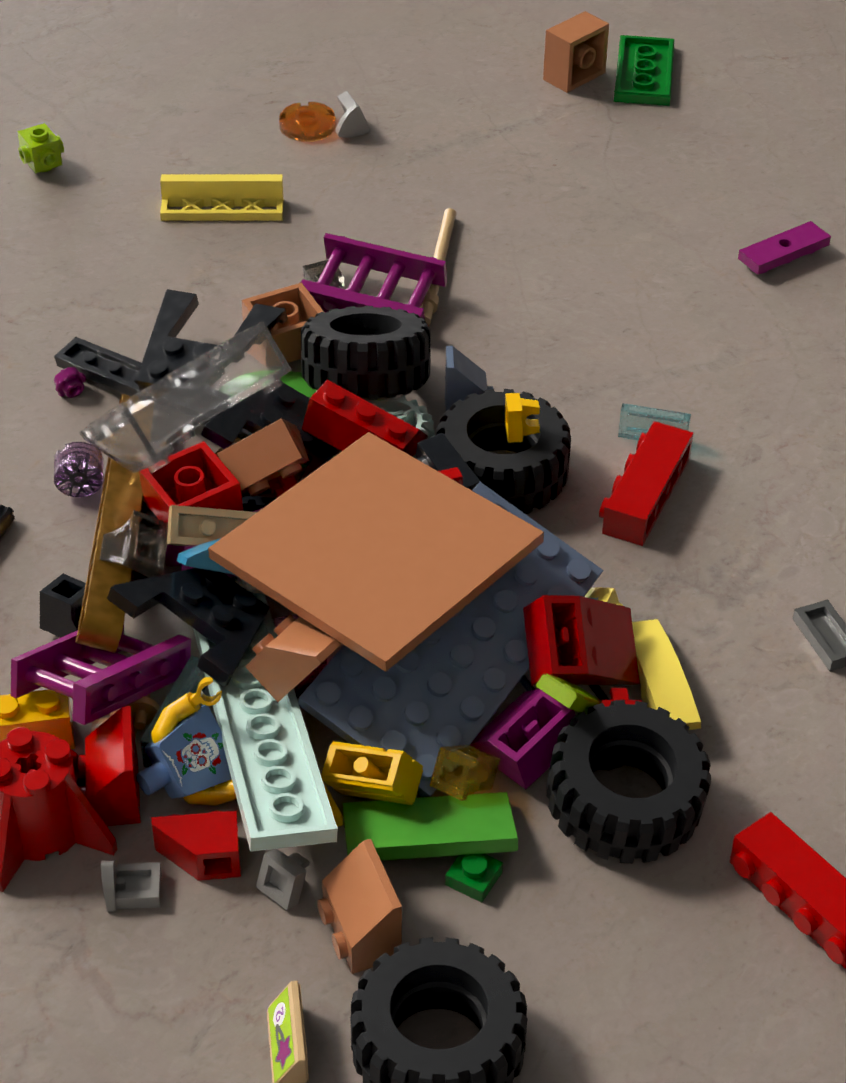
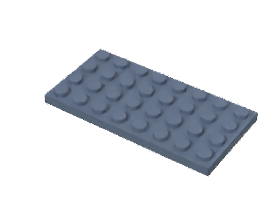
(459, 673)

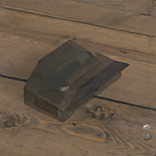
(137, 545)

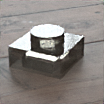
(313, 271)

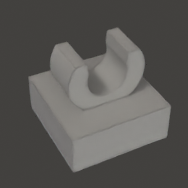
(282, 877)

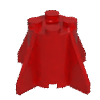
(42, 803)

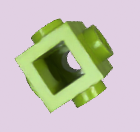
(40, 148)

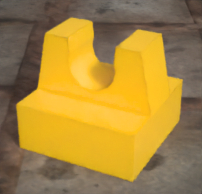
(516, 417)

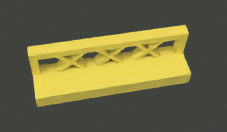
(222, 194)

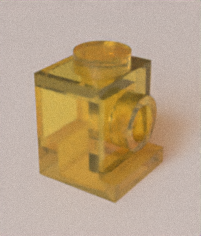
(463, 771)

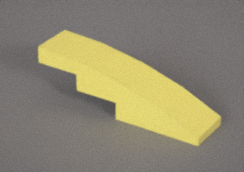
(662, 674)

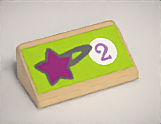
(288, 1037)

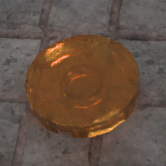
(307, 122)

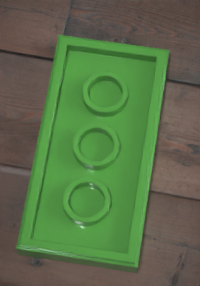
(432, 826)

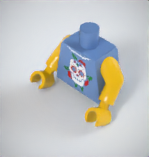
(188, 752)

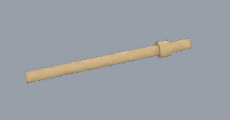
(431, 299)

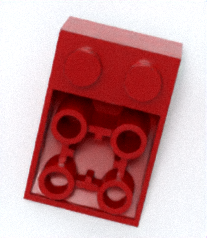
(580, 641)

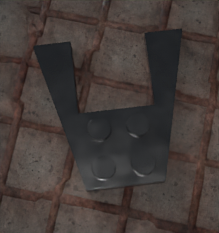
(168, 353)

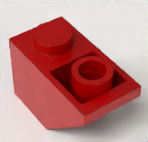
(200, 843)

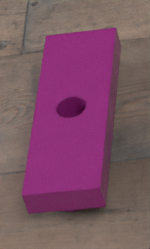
(784, 247)

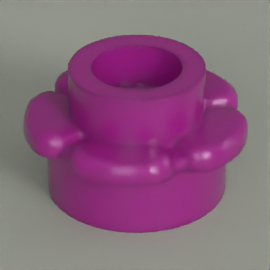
(69, 382)

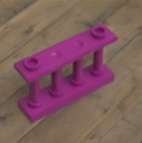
(379, 258)
(99, 689)

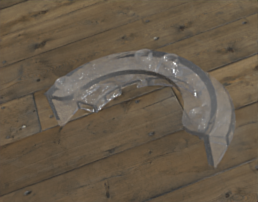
(147, 424)

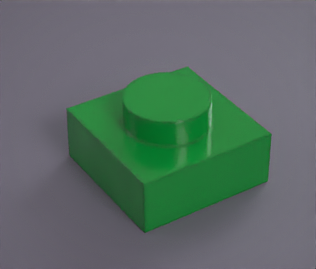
(474, 875)

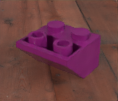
(525, 735)

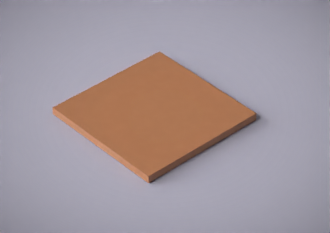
(376, 549)

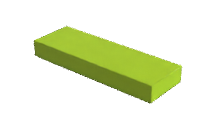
(567, 693)

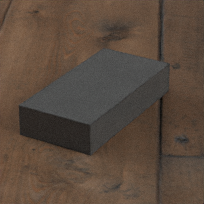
(824, 632)

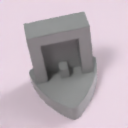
(353, 121)
(131, 885)

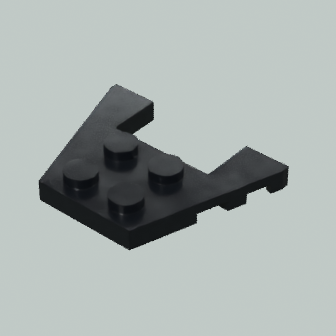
(262, 410)
(208, 604)

